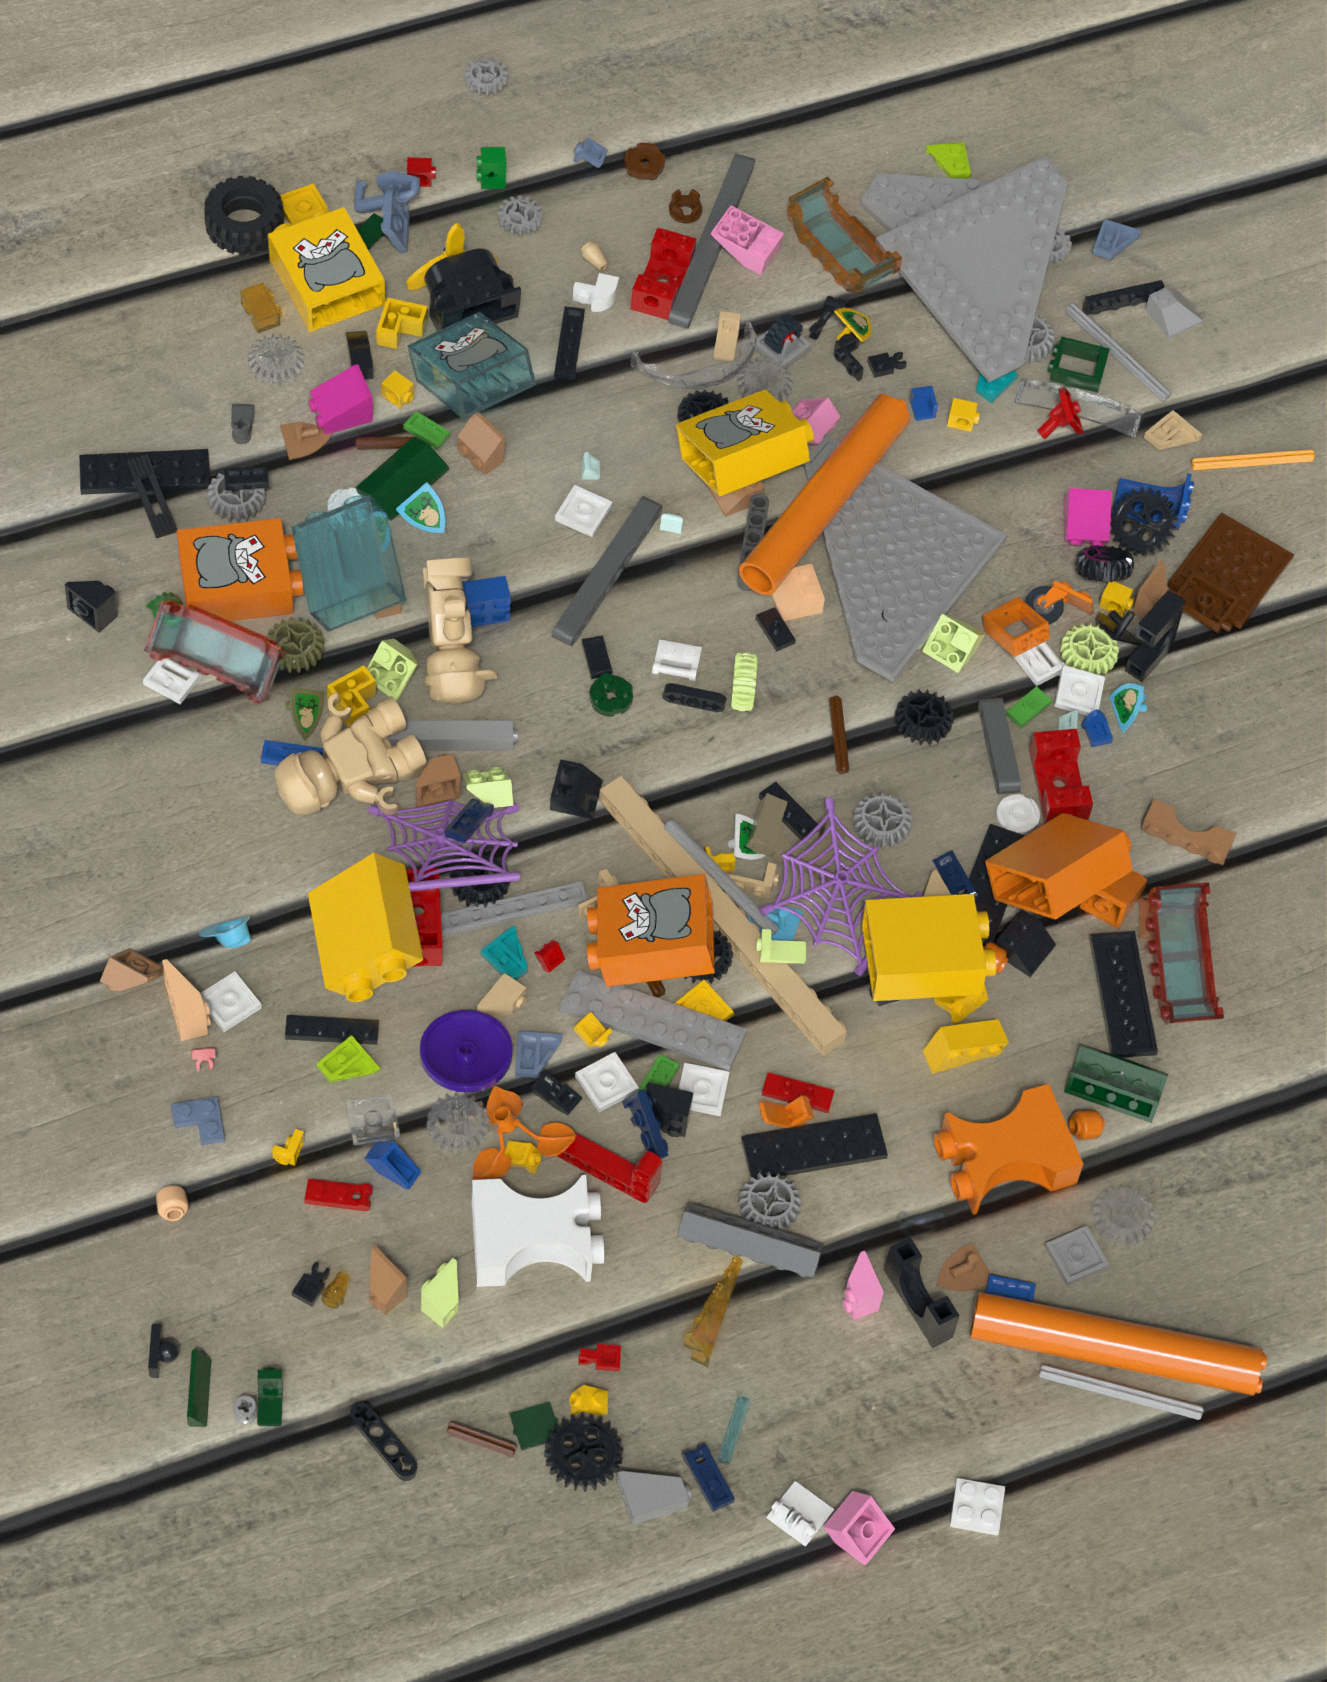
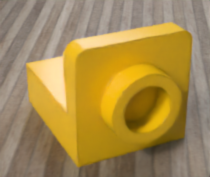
(723, 860)
(292, 1149)
(523, 1155)

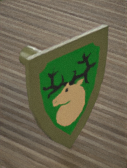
(305, 709)

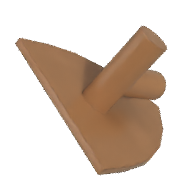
(303, 439)
(964, 1271)

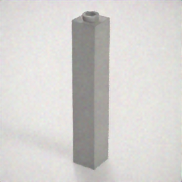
(460, 735)

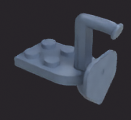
(397, 190)

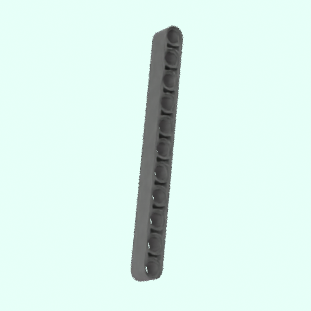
(708, 247)

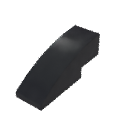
(360, 352)

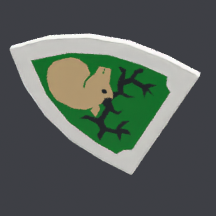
(742, 831)

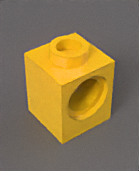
(397, 389)
(963, 415)
(1116, 598)

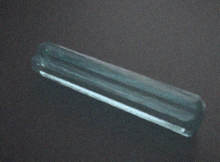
(733, 1430)

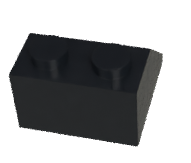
(92, 603)
(1026, 943)
(671, 1108)

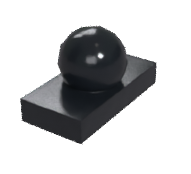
(160, 1350)

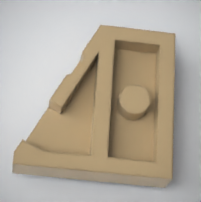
(1172, 432)

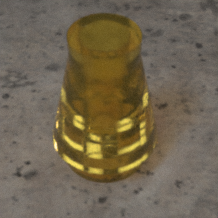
(335, 1292)

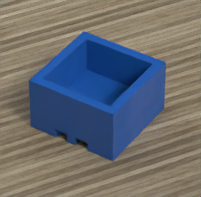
(487, 600)

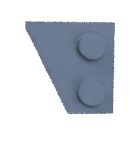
(1114, 239)
(535, 1052)

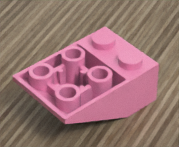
(748, 239)

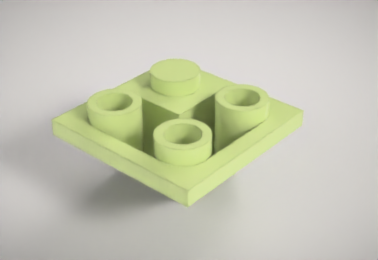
(953, 642)
(392, 667)
(490, 786)
(440, 1294)

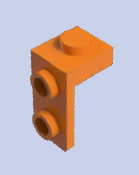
(787, 1116)

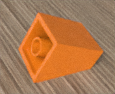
(1116, 900)

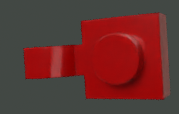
(605, 1357)

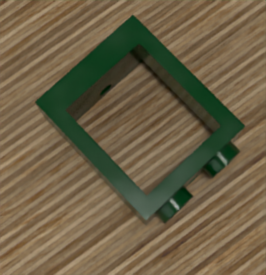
(1083, 351)

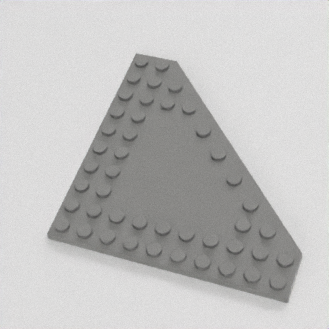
(985, 262)
(899, 554)

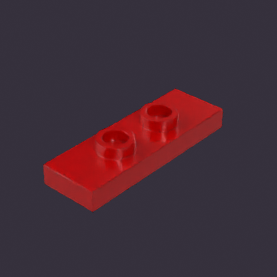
(789, 1089)

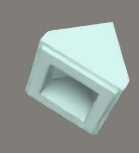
(590, 467)
(672, 522)
(1069, 721)

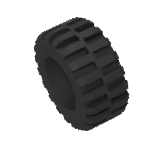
(239, 195)

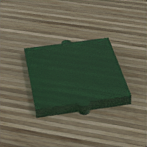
(533, 1425)

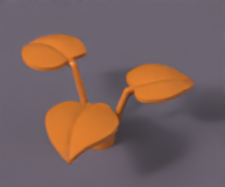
(502, 1110)

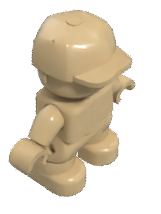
(452, 670)
(353, 760)

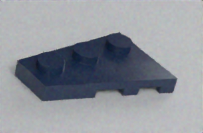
(644, 1118)

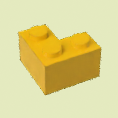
(400, 318)
(353, 693)

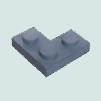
(202, 1113)

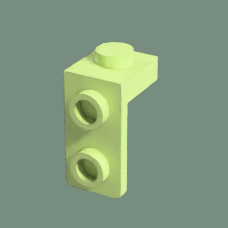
(780, 951)

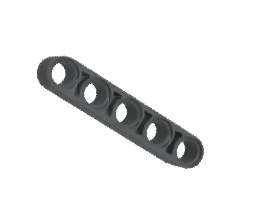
(753, 533)
(999, 746)

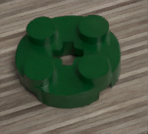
(611, 684)

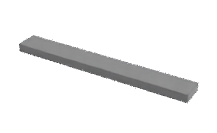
(513, 908)

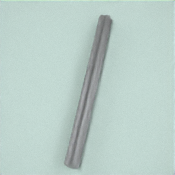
(1118, 352)
(719, 876)
(1121, 1391)

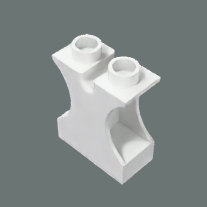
(525, 1230)

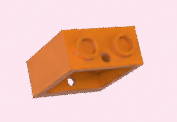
(1016, 610)

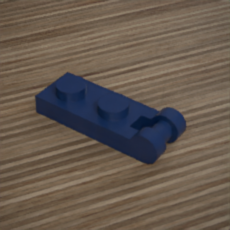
(468, 820)
(953, 874)
(708, 1477)

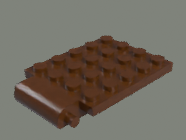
(1228, 574)

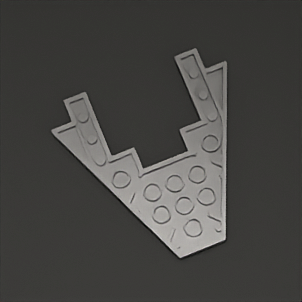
(901, 198)

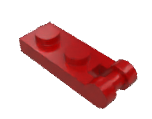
(338, 1195)

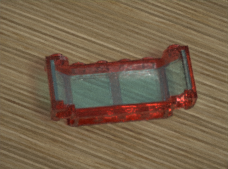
(215, 648)
(1182, 953)

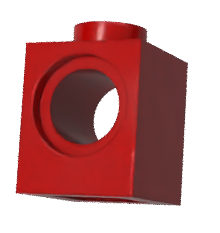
(422, 169)

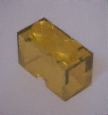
(260, 303)

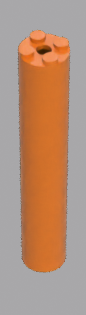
(824, 494)
(1118, 1344)

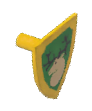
(856, 323)

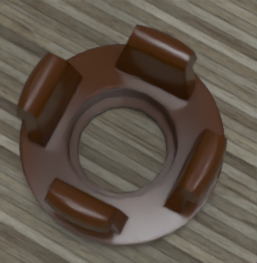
(691, 201)

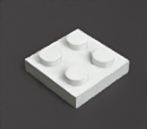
(583, 511)
(1079, 690)
(230, 1001)
(606, 1082)
(708, 1087)
(977, 1506)

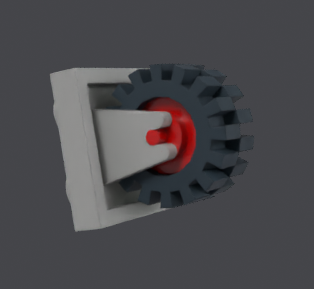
(783, 341)

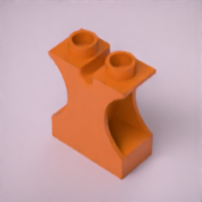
(1023, 1146)

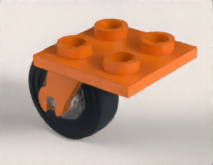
(1050, 600)

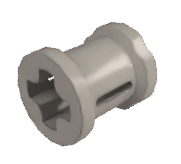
(250, 1404)

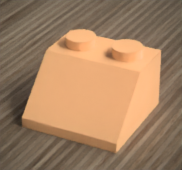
(799, 594)

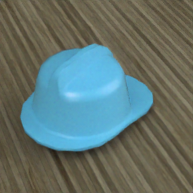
(229, 933)

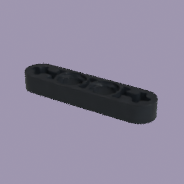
(382, 1442)

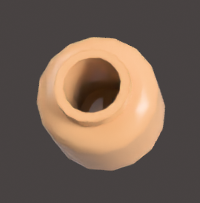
(172, 1202)

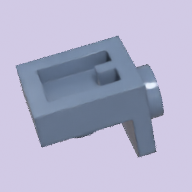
(590, 151)

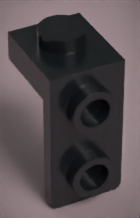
(842, 353)

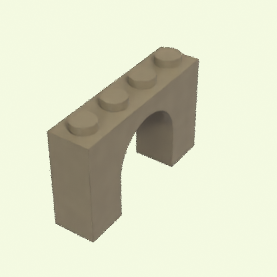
(768, 839)

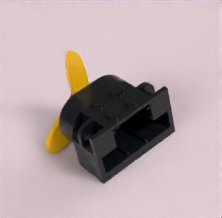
(466, 284)

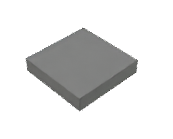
(1076, 1255)

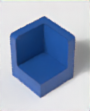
(923, 403)

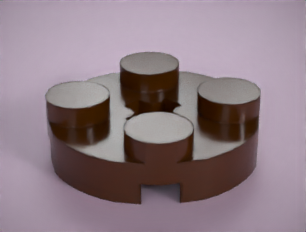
(641, 170)

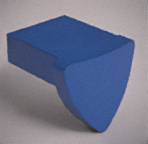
(1097, 729)

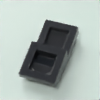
(555, 1094)

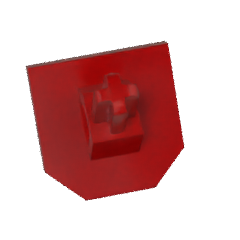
(1062, 415)

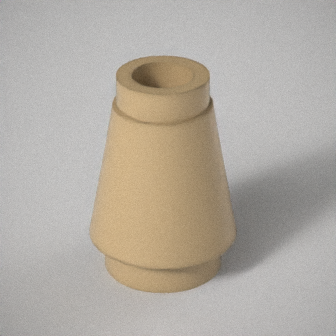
(593, 254)

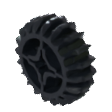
(699, 403)
(1104, 563)
(916, 707)
(479, 893)
(723, 950)

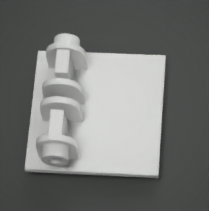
(800, 1513)

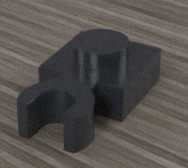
(884, 365)
(310, 1287)

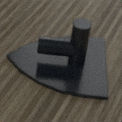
(1116, 626)

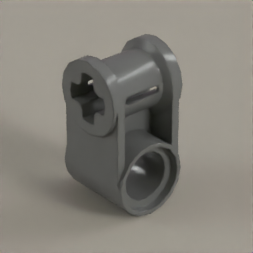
(241, 422)

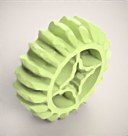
(1089, 649)
(744, 681)

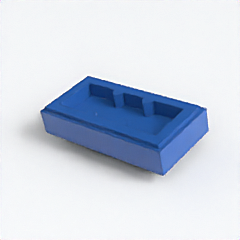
(1010, 1288)

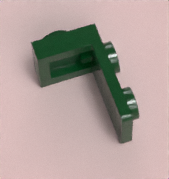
(270, 1397)

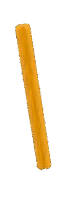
(1252, 459)

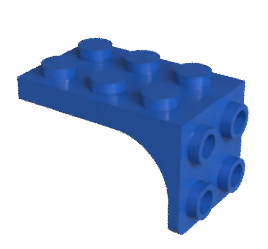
(1178, 495)

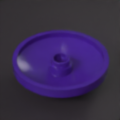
(466, 1051)

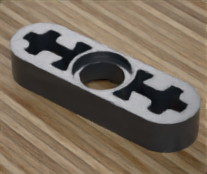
(694, 697)

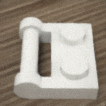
(677, 655)
(1037, 667)
(169, 683)

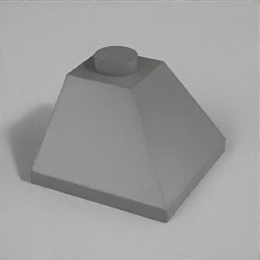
(1172, 312)

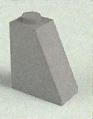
(651, 1495)

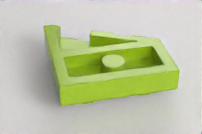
(951, 158)
(347, 1062)

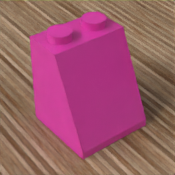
(342, 402)
(1087, 516)

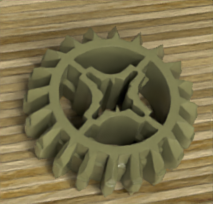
(297, 635)

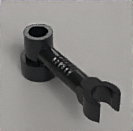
(831, 305)

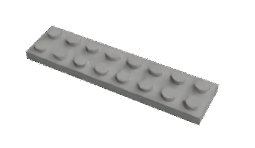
(654, 1020)

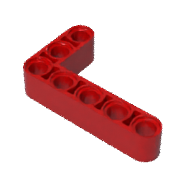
(634, 1180)

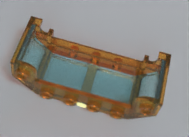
(838, 239)

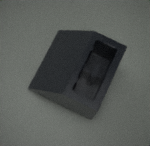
(575, 790)

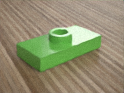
(426, 430)
(1028, 707)
(661, 1072)

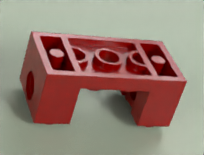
(669, 261)
(1055, 759)
(429, 921)

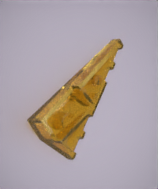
(709, 1323)

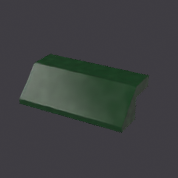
(403, 475)
(1116, 1083)

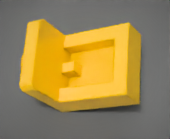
(592, 1031)
(589, 1400)

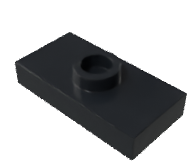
(246, 478)
(775, 629)
(596, 656)

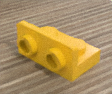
(961, 1006)

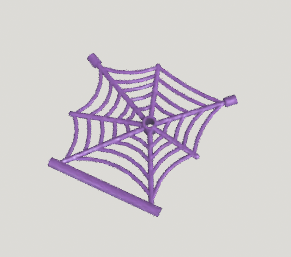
(441, 843)
(836, 882)

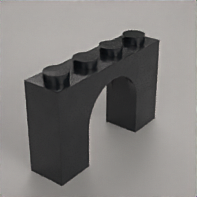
(1158, 635)
(935, 1318)

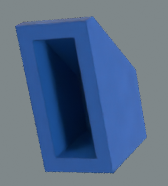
(393, 1163)

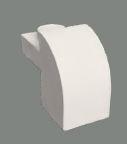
(599, 296)

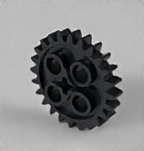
(1152, 505)
(591, 1472)

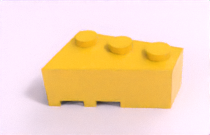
(964, 1044)

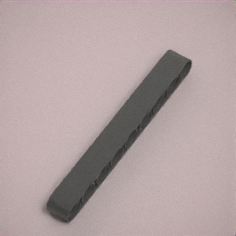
(607, 571)

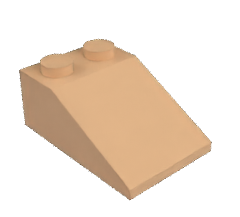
(187, 1005)

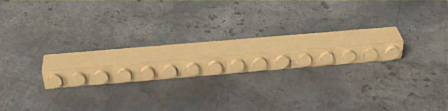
(673, 861)

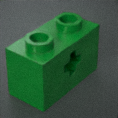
(492, 168)

